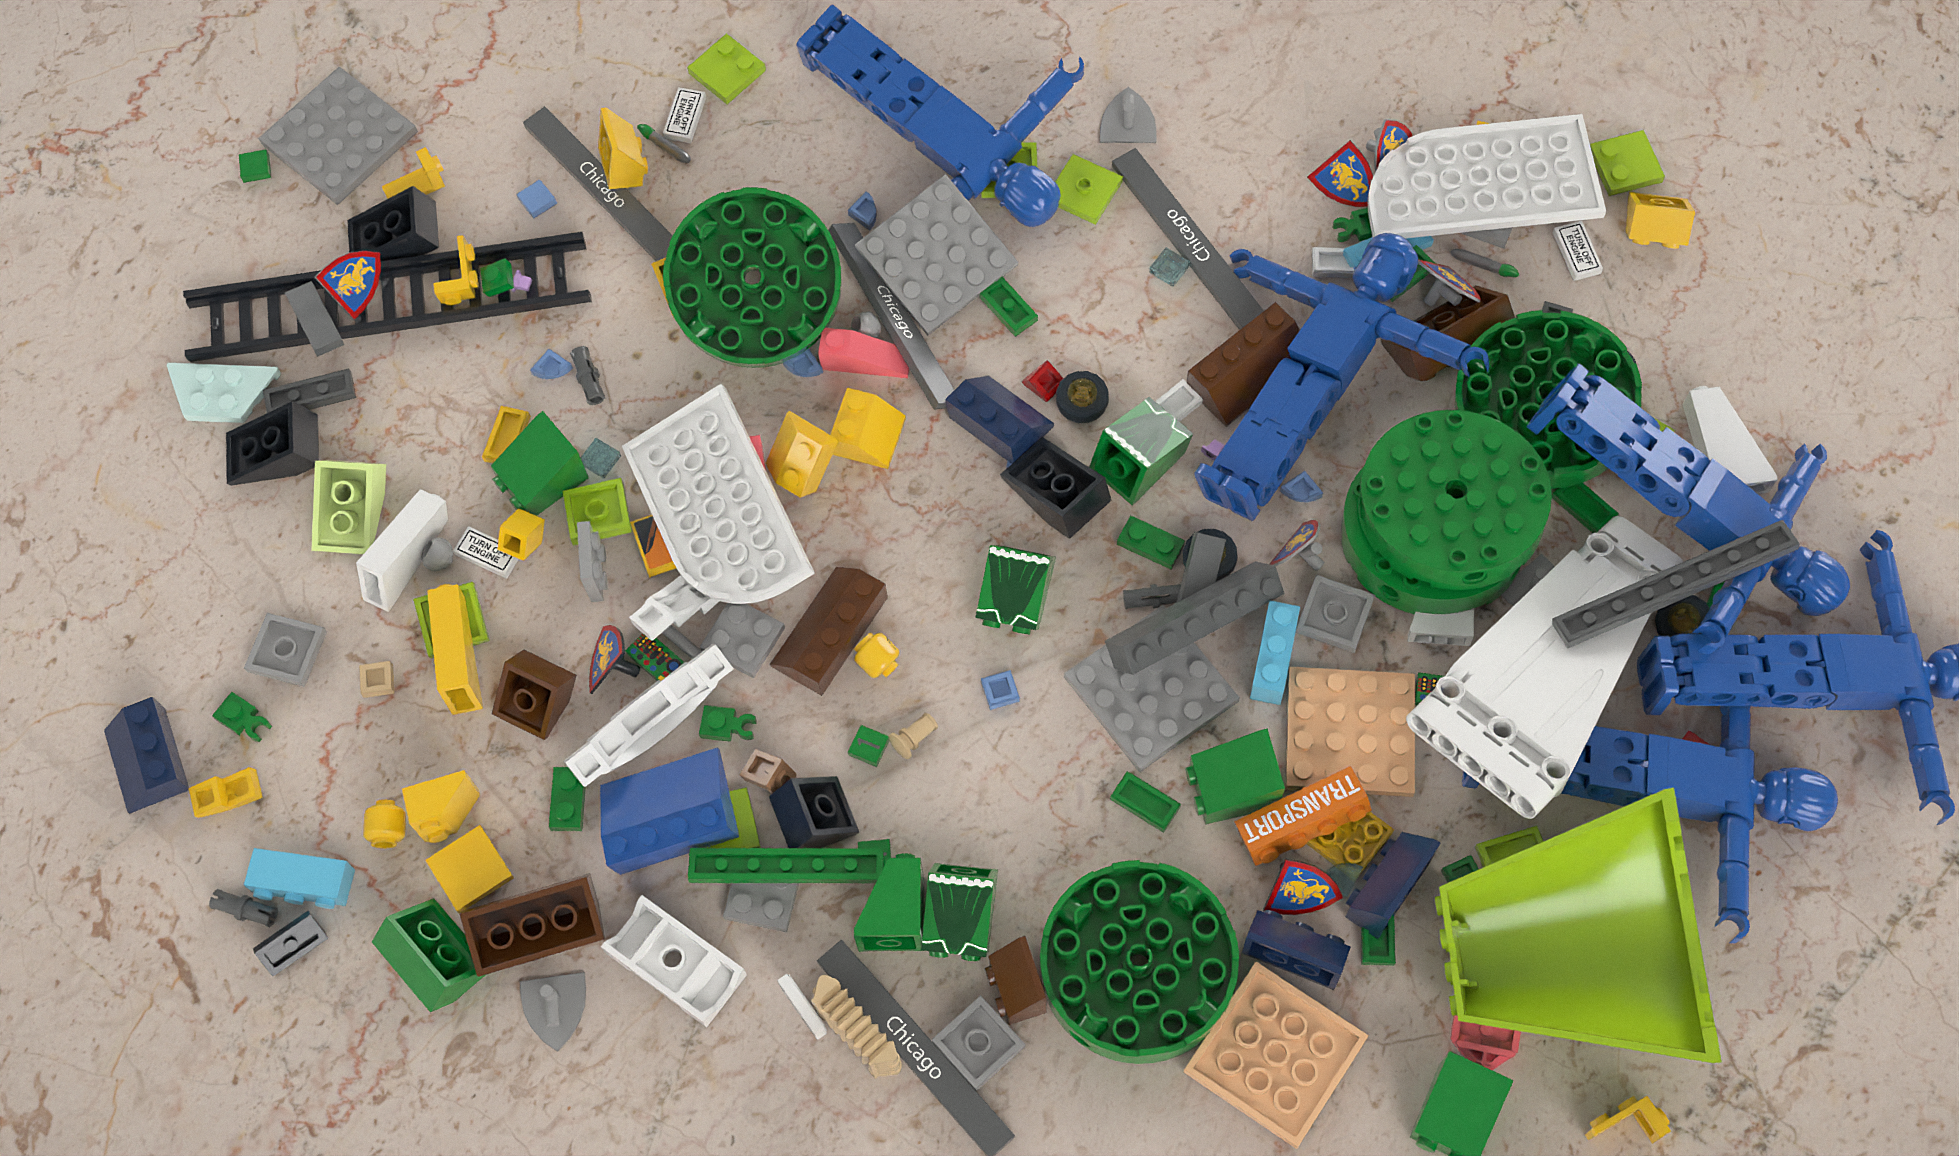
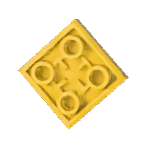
(1354, 841)
(469, 869)

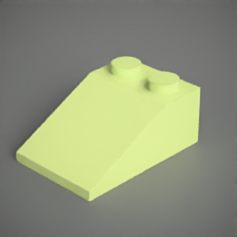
(346, 505)

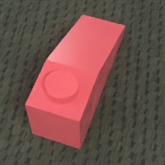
(859, 353)

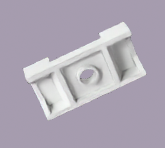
(701, 979)

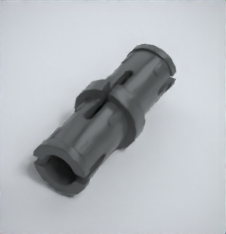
(587, 375)
(1133, 598)
(243, 908)

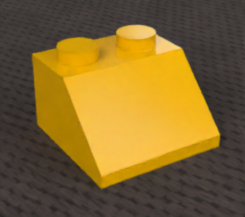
(620, 152)
(1659, 219)
(867, 429)
(800, 455)
(440, 805)

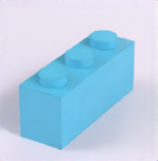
(1275, 652)
(299, 878)

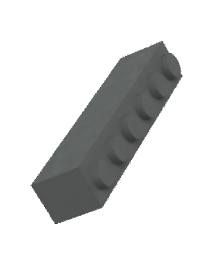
(1194, 617)

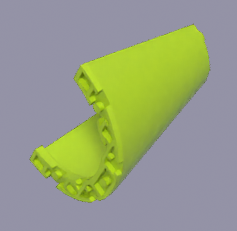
(1586, 938)

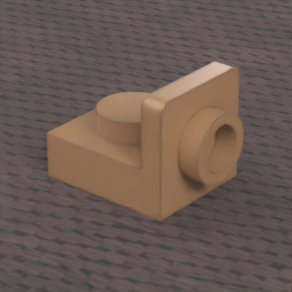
(767, 771)

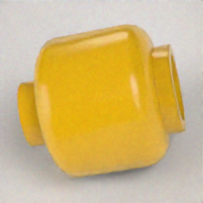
(876, 655)
(384, 824)

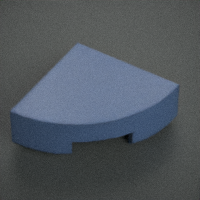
(864, 211)
(804, 365)
(551, 366)
(1301, 489)

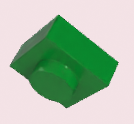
(497, 278)

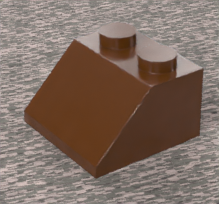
(533, 693)
(1016, 981)

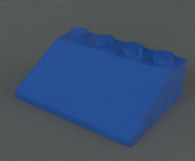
(666, 812)

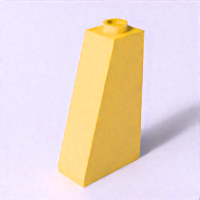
(453, 650)

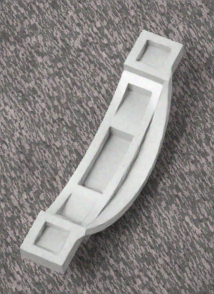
(670, 605)
(649, 716)

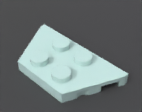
(219, 391)

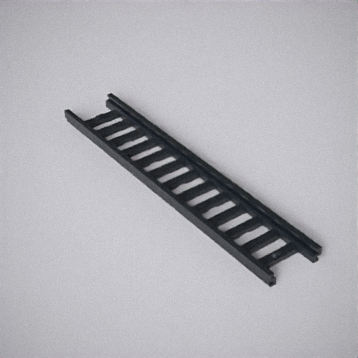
(390, 269)

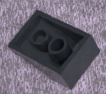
(396, 227)
(273, 446)
(1057, 486)

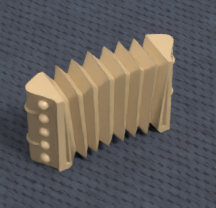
(855, 1028)

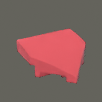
(1483, 1043)

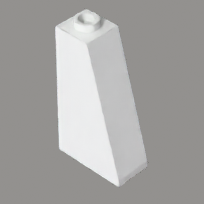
(1723, 436)
(398, 550)
(1443, 628)

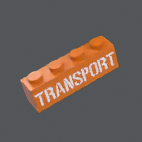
(1303, 816)

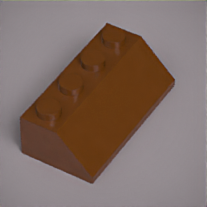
(1462, 322)
(1241, 366)
(830, 628)
(533, 925)

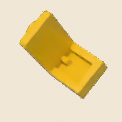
(424, 179)
(456, 290)
(1651, 1119)

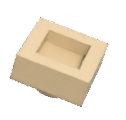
(376, 679)

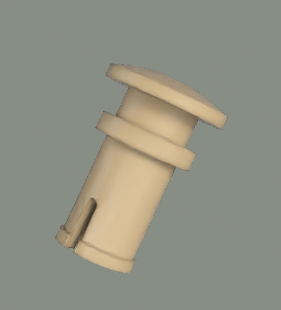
(910, 737)

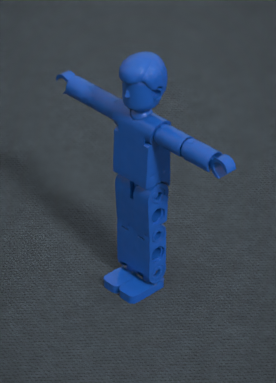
(938, 120)
(1321, 366)
(1702, 492)
(1821, 672)
(1708, 787)

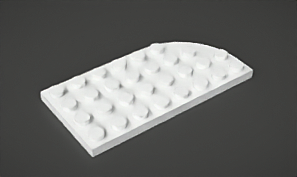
(1487, 179)
(717, 503)

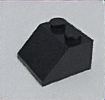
(813, 812)

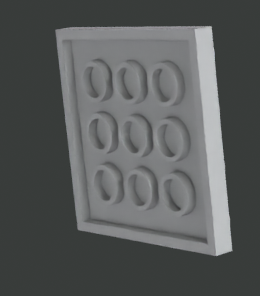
(338, 135)
(936, 254)
(1155, 706)

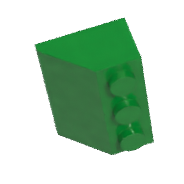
(428, 953)

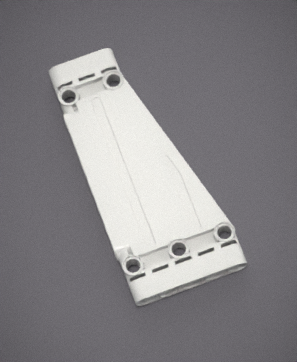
(1533, 688)

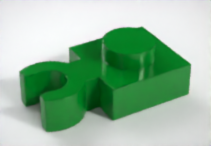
(1356, 225)
(240, 715)
(721, 723)

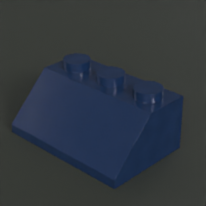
(997, 416)
(145, 755)
(1390, 881)
(1296, 948)

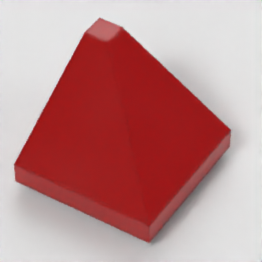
(1043, 381)

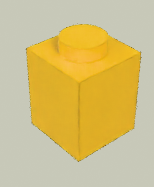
(521, 534)

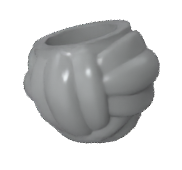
(866, 324)
(437, 554)

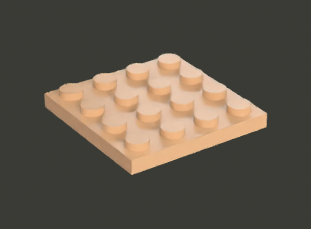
(1351, 721)
(1276, 1054)

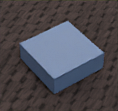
(536, 198)
(1000, 690)

